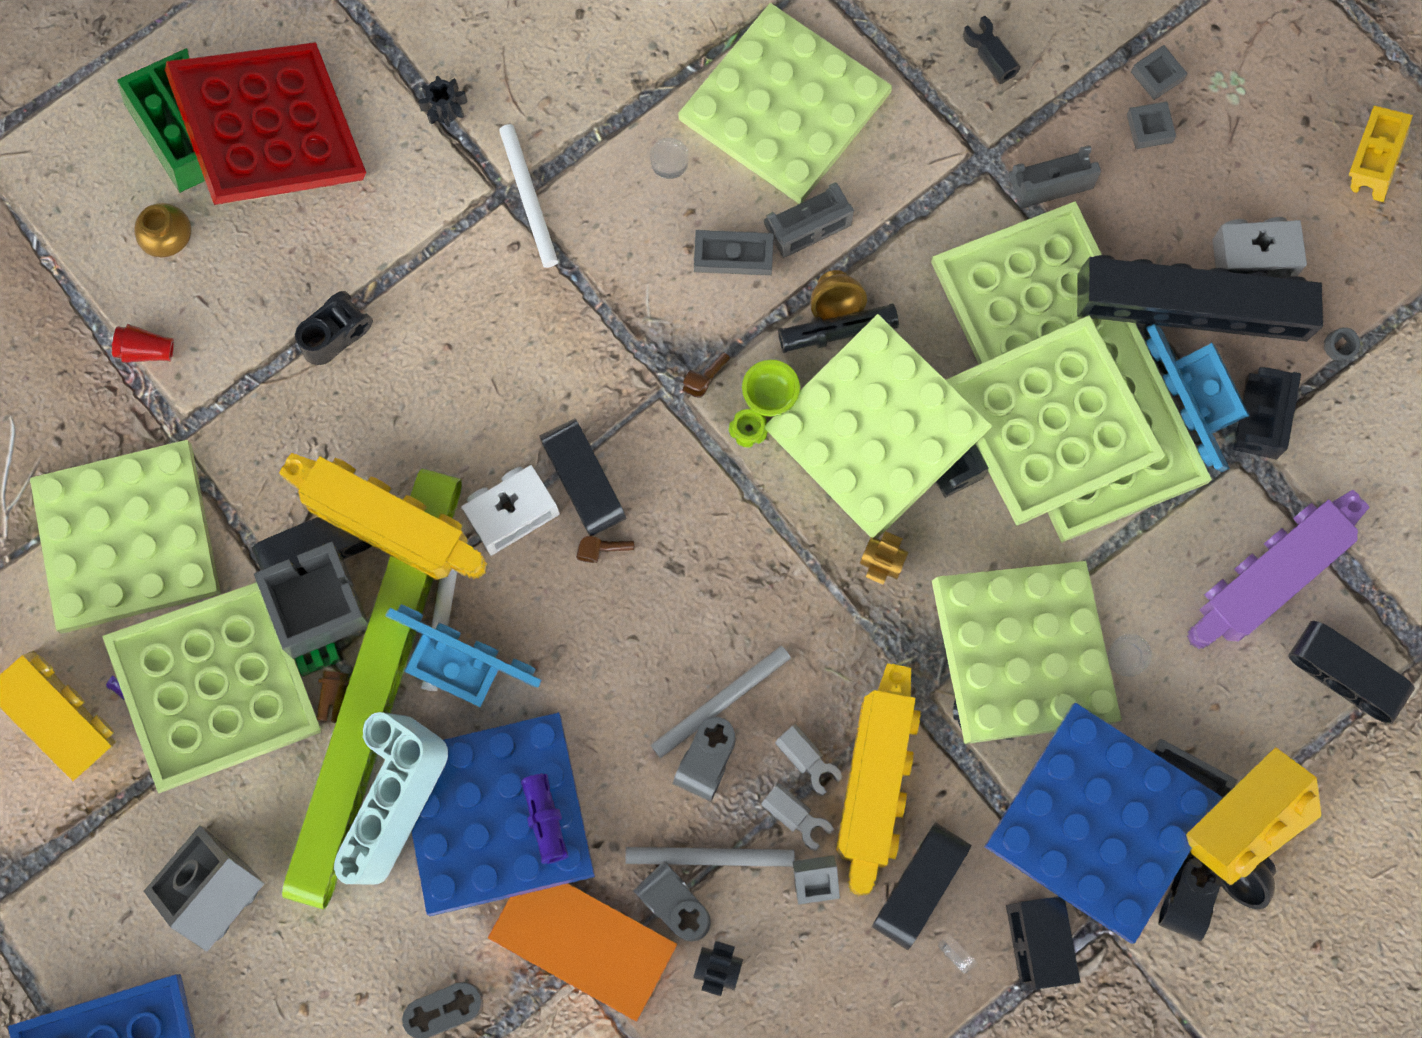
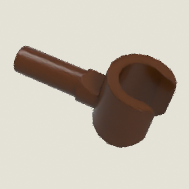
(697, 384)
(591, 546)

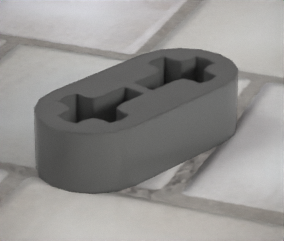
(439, 1000)

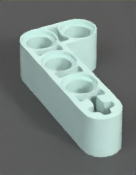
(395, 800)

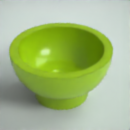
(770, 387)

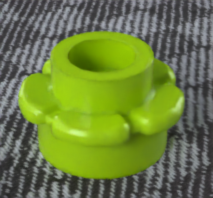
(756, 421)

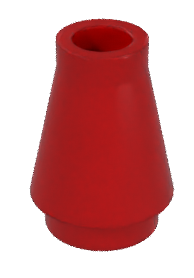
(140, 345)

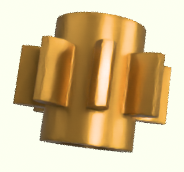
(884, 557)

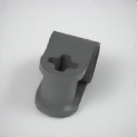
(703, 765)
(669, 898)

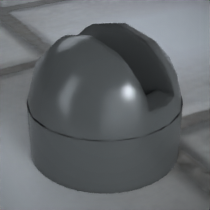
(1346, 350)

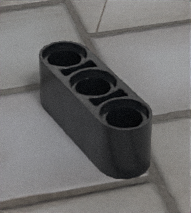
(583, 477)
(303, 539)
(1351, 672)
(921, 886)

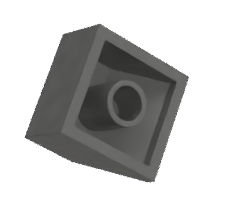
(203, 889)

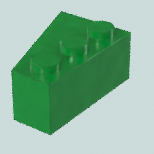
(157, 115)

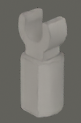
(806, 757)
(794, 814)

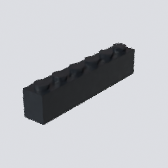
(1199, 298)

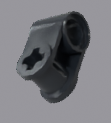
(336, 322)
(1188, 905)

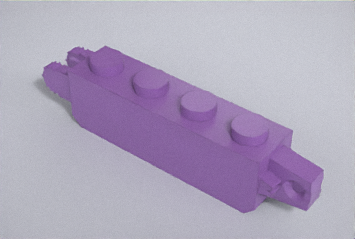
(1279, 573)

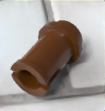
(332, 693)

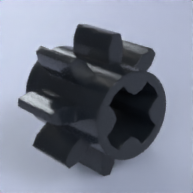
(442, 101)
(718, 968)

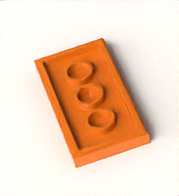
(586, 945)

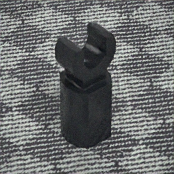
(992, 51)

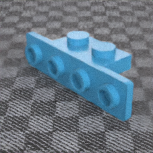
(1205, 391)
(453, 664)

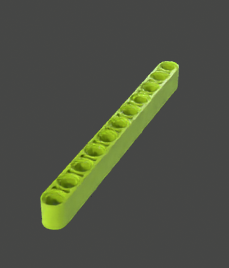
(369, 691)

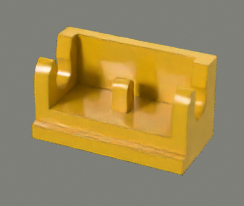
(1380, 151)

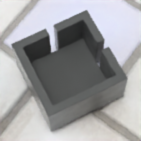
(311, 607)

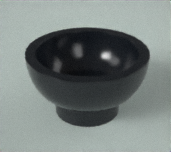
(1256, 888)

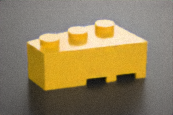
(53, 715)
(1256, 817)

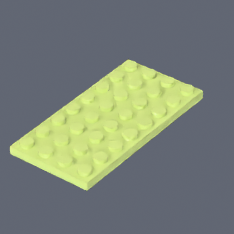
(1024, 287)

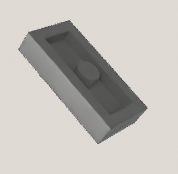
(733, 252)

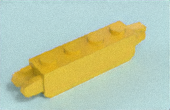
(381, 518)
(876, 778)

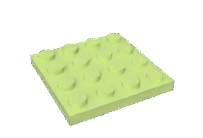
(785, 103)
(1057, 420)
(877, 427)
(124, 536)
(1024, 649)
(209, 687)

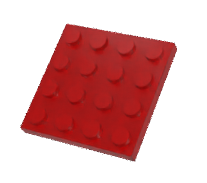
(264, 122)

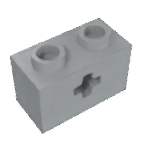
(1264, 247)

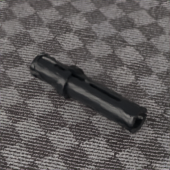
(821, 331)

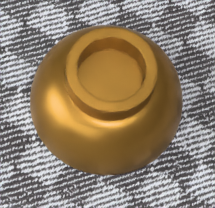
(162, 230)
(837, 295)

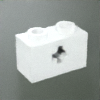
(494, 523)

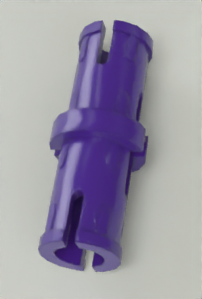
(544, 818)

